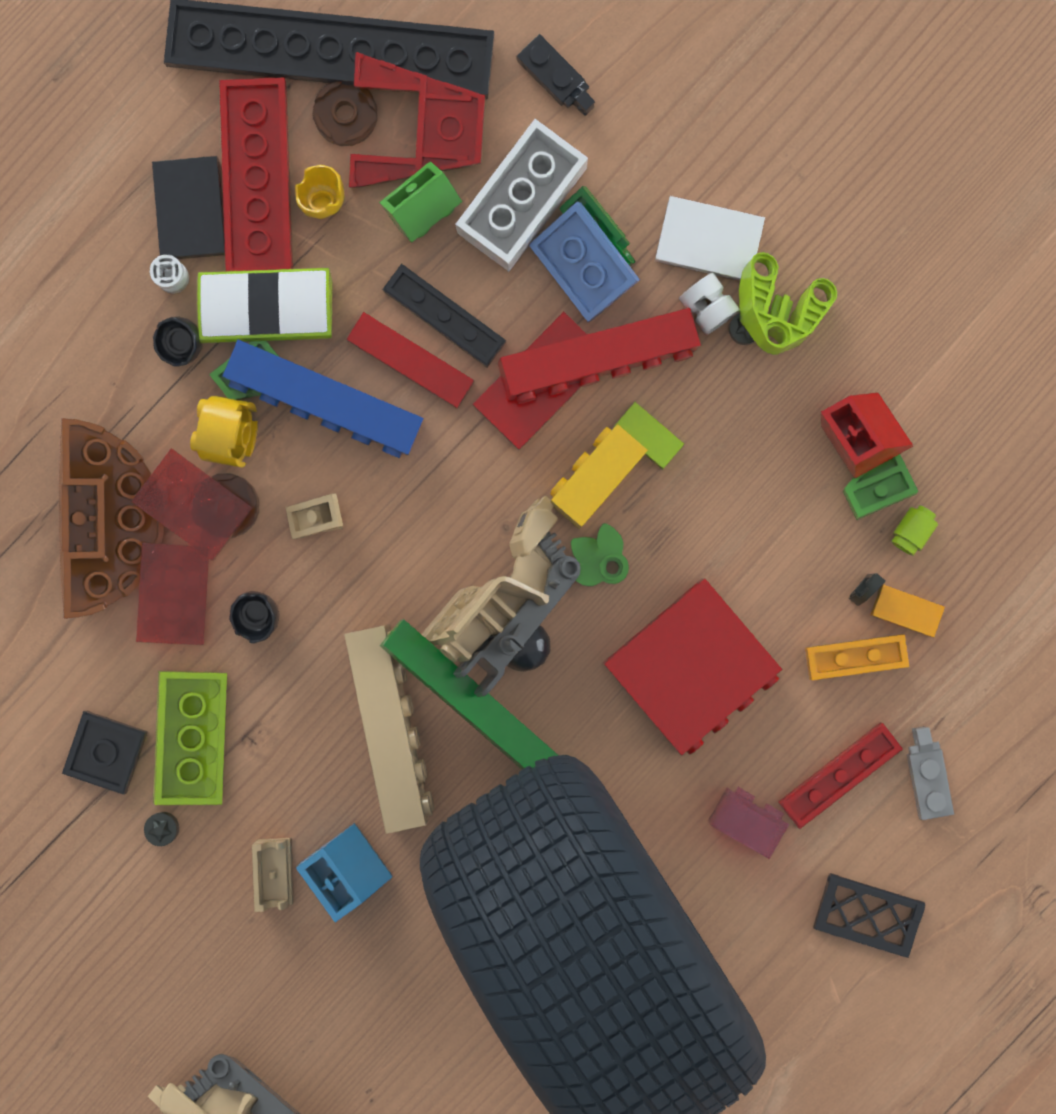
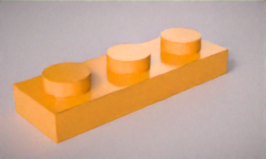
(857, 657)

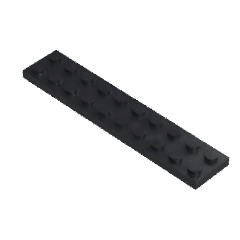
(320, 44)

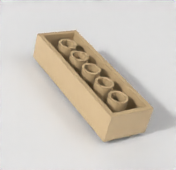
(389, 731)

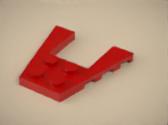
(447, 124)

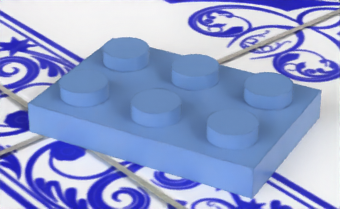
(584, 261)

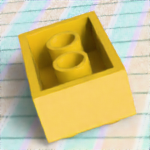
(596, 475)

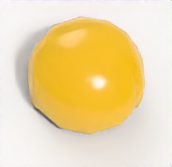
(320, 192)

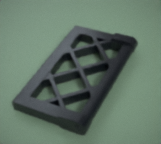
(876, 941)

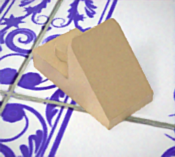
(314, 516)

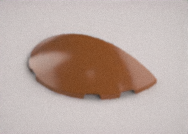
(97, 521)

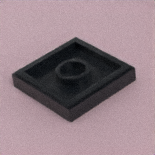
(104, 752)

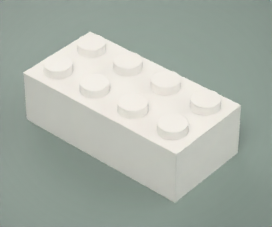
(521, 195)

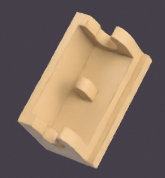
(272, 874)

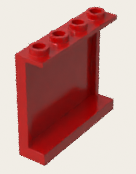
(693, 667)

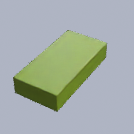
(651, 434)

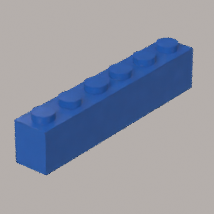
(322, 397)

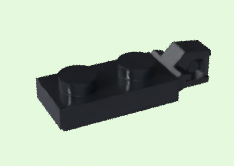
(555, 75)

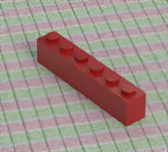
(599, 354)

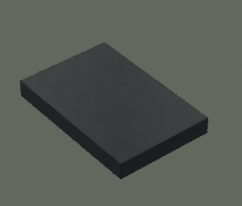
(189, 207)

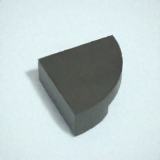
(866, 588)

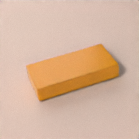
(907, 611)

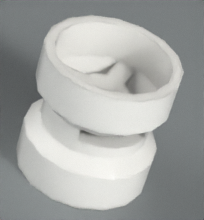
(174, 279)

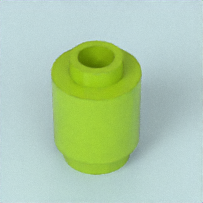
(914, 530)

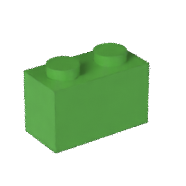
(421, 202)

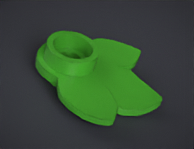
(596, 553)

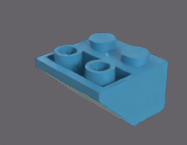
(344, 872)

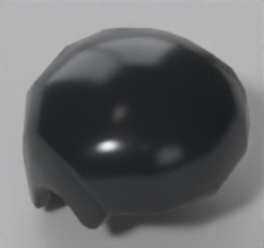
(177, 341)
(254, 616)
(533, 653)

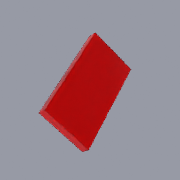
(524, 420)

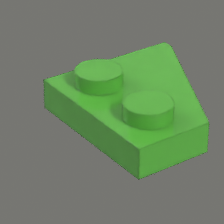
(880, 488)

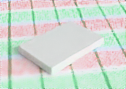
(708, 238)

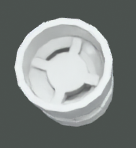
(716, 313)

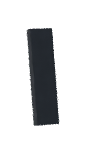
(444, 315)

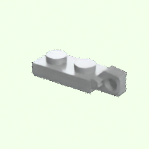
(929, 776)

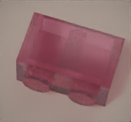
(748, 822)

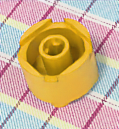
(224, 431)

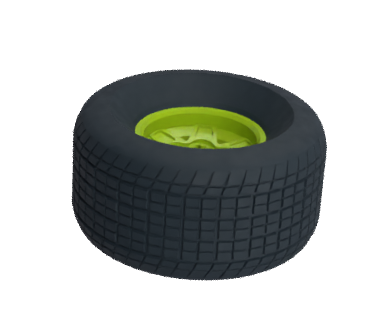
(585, 952)

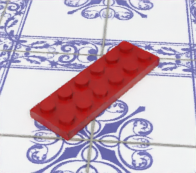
(256, 174)

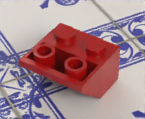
(864, 432)

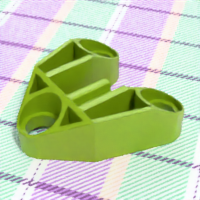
(754, 303)

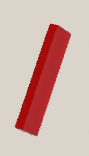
(410, 360)
(840, 775)

